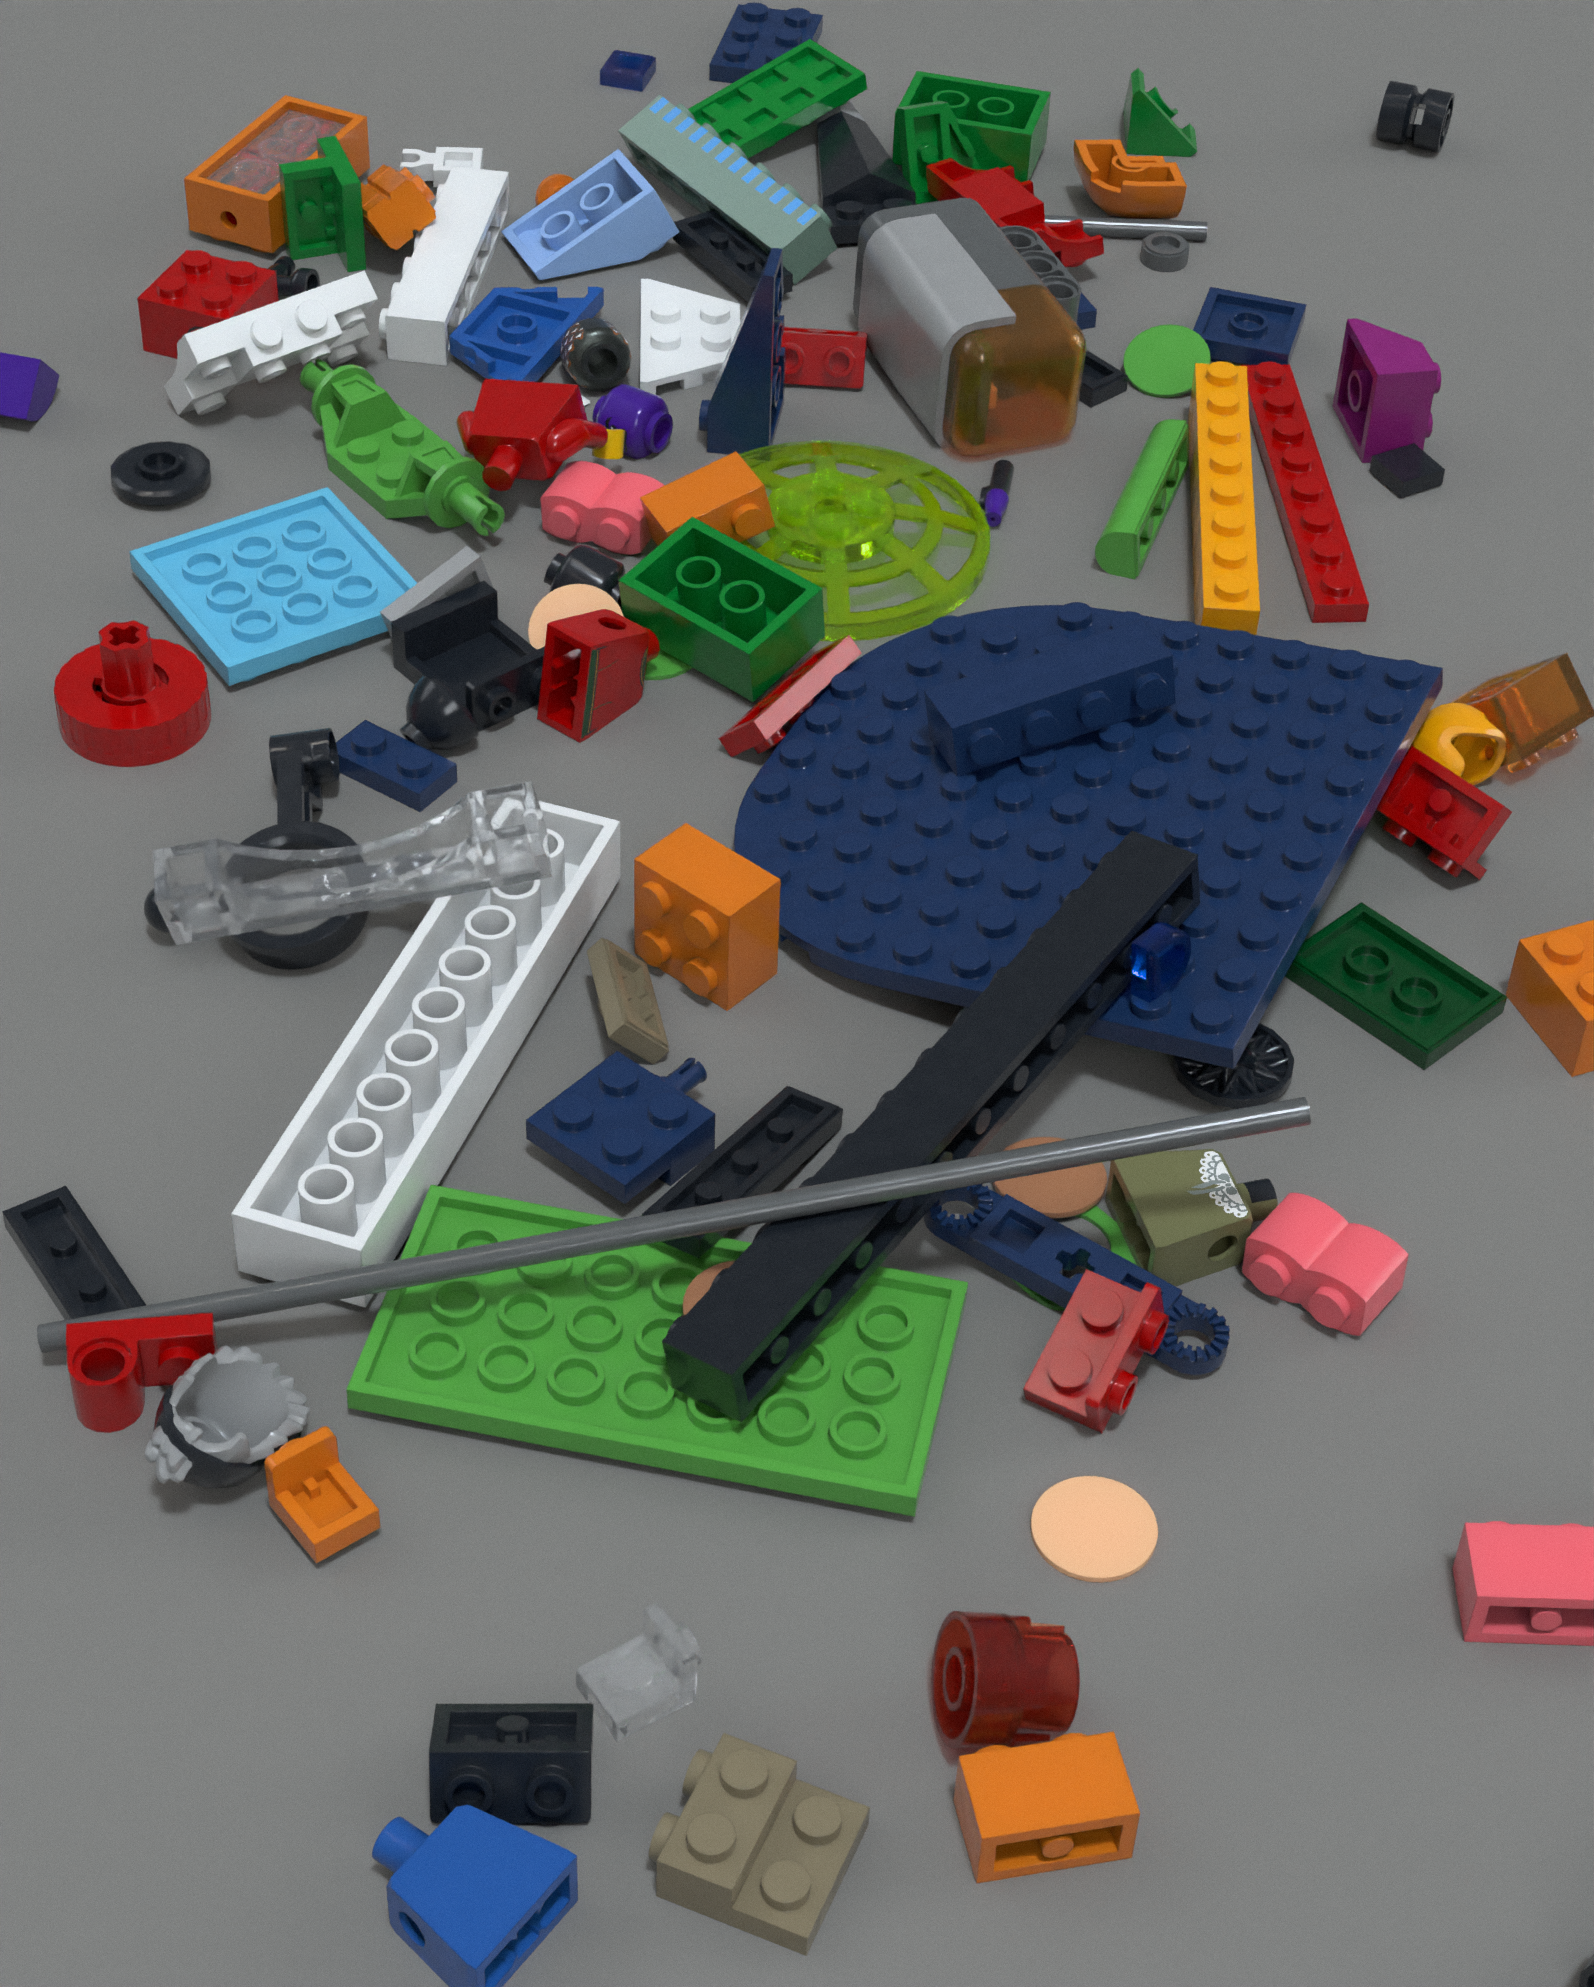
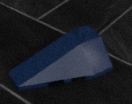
(752, 378)

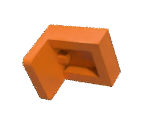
(318, 1495)

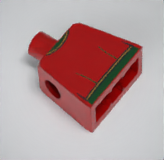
(592, 671)

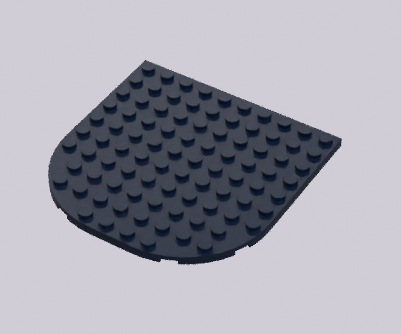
(945, 877)

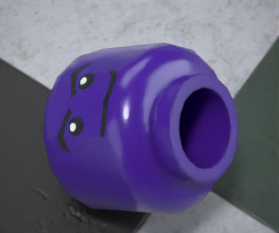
(641, 416)

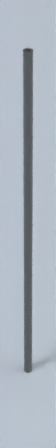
(714, 1217)

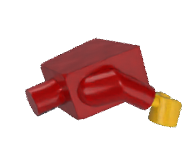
(531, 431)

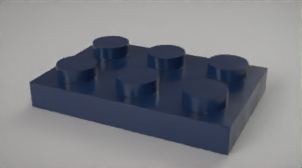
(760, 36)

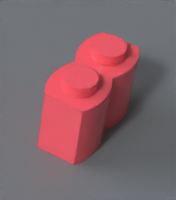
(598, 506)
(1324, 1263)

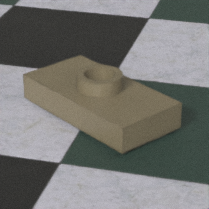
(627, 1000)

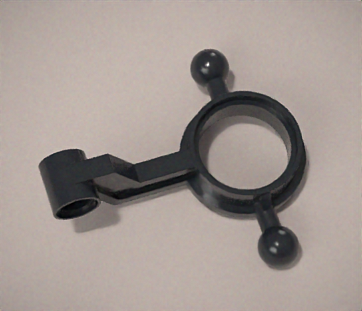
(299, 768)

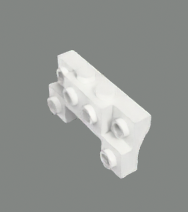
(264, 341)

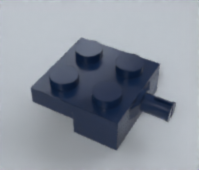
(627, 1126)

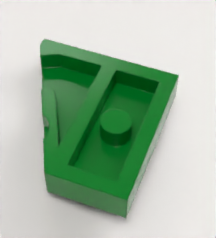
(928, 136)

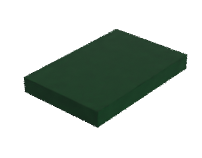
(1394, 986)

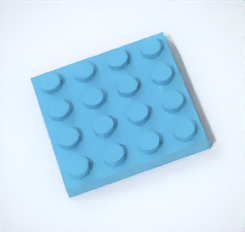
(274, 584)

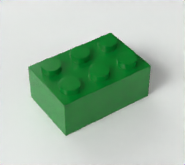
(1000, 120)
(724, 608)

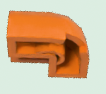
(1129, 184)

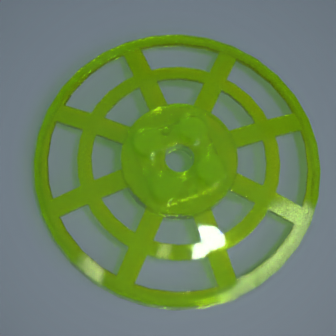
(850, 518)

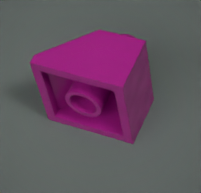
(1384, 389)

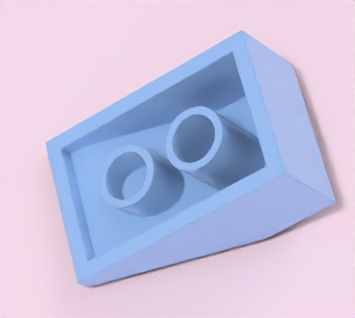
(593, 222)

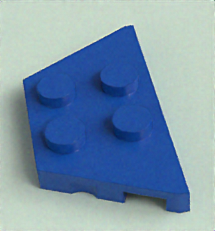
(519, 331)

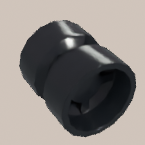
(1400, 111)

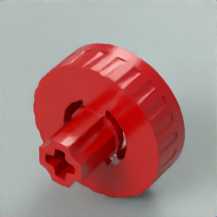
(154, 696)

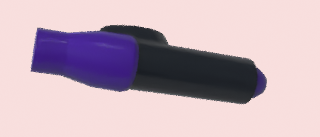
(995, 497)

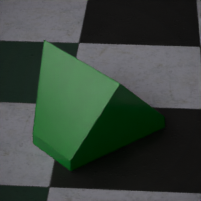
(1150, 125)

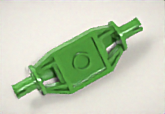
(393, 455)

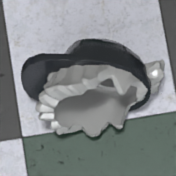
(224, 1420)

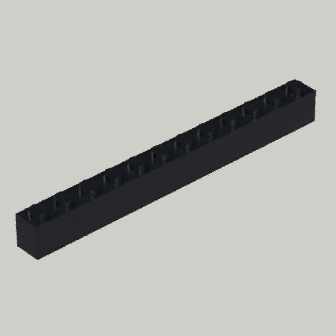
(943, 1110)

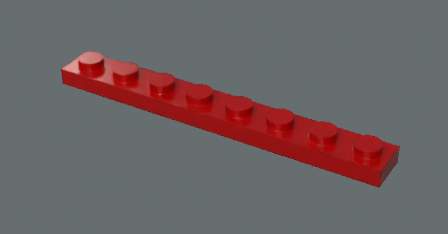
(1304, 497)

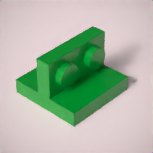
(323, 207)

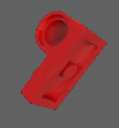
(119, 1358)

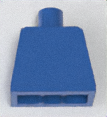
(474, 1893)

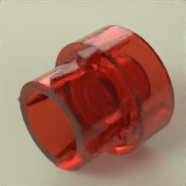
(1002, 1680)

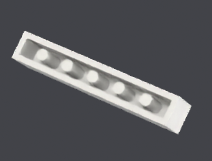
(446, 266)

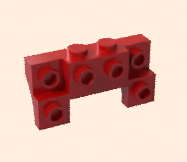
(1012, 204)

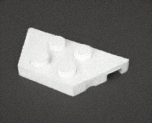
(683, 335)

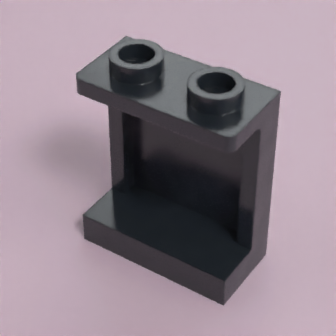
(470, 654)

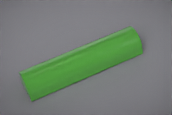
(1145, 500)

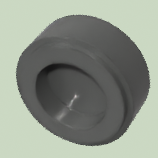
(1164, 252)

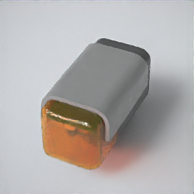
(971, 325)

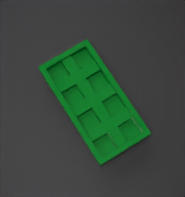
(780, 97)

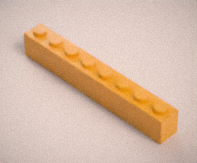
(1222, 500)

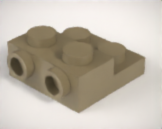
(756, 1844)

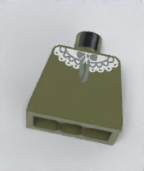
(1185, 1212)

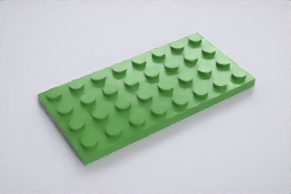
(579, 1362)

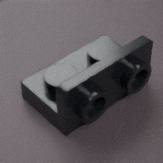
(513, 1761)

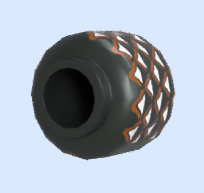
(595, 354)

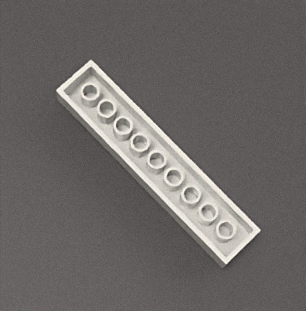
(422, 1064)

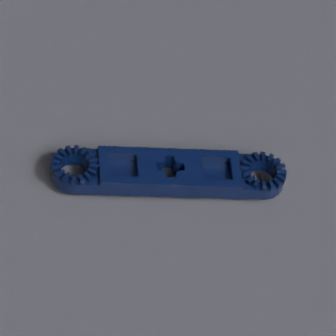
(1036, 1251)

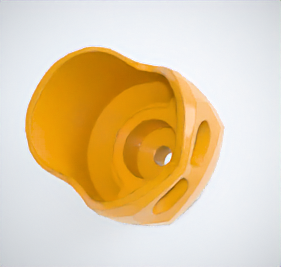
(1458, 740)

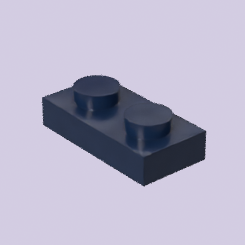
(394, 766)

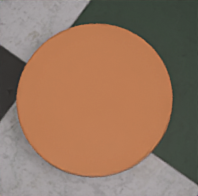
(1056, 1192)

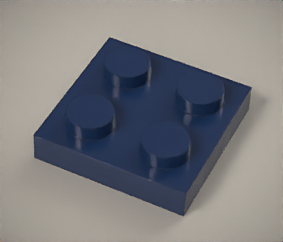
(1249, 327)

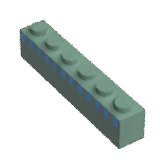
(722, 179)

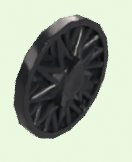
(160, 473)
(1256, 1080)

